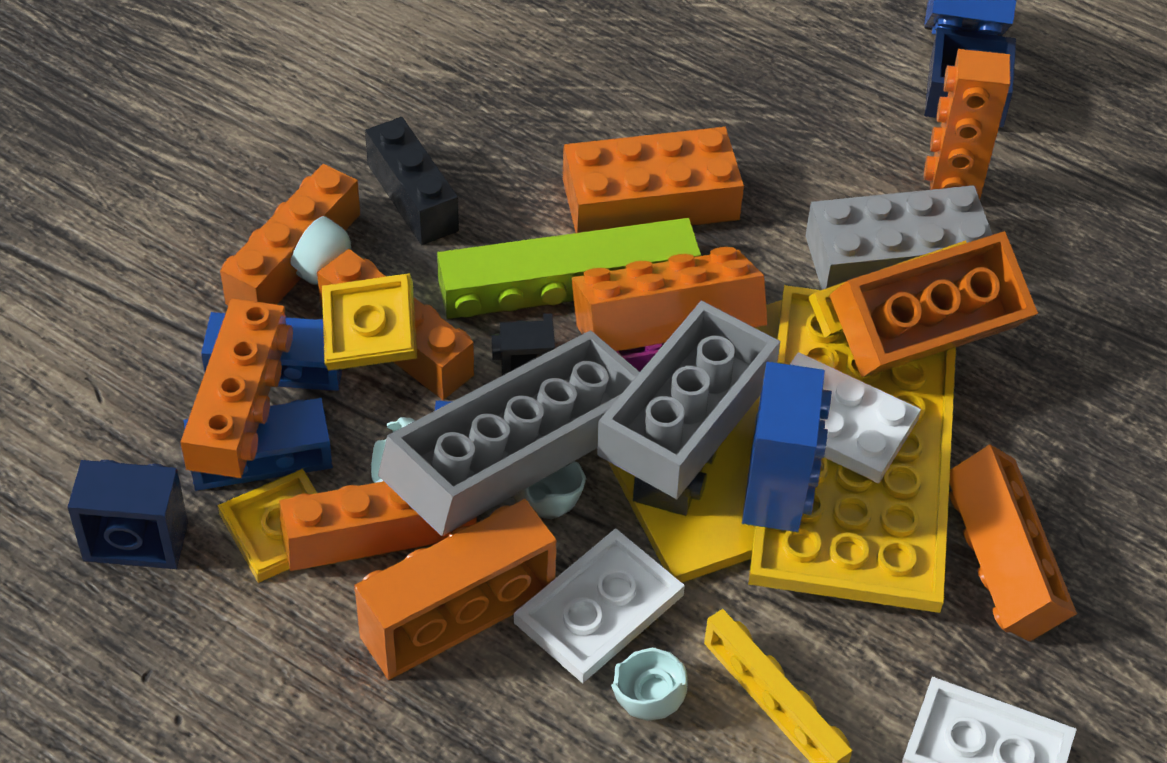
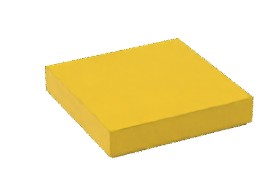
(369, 322)
(256, 525)

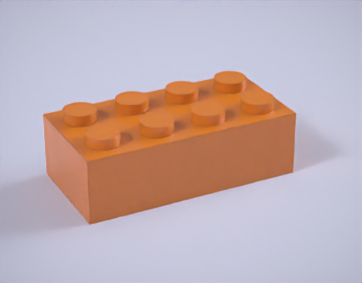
(653, 179)
(652, 300)
(933, 303)
(454, 588)

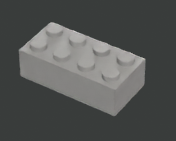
(882, 230)
(686, 399)

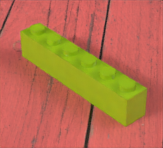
(541, 268)

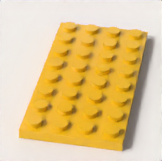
(865, 535)

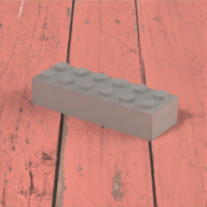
(505, 433)

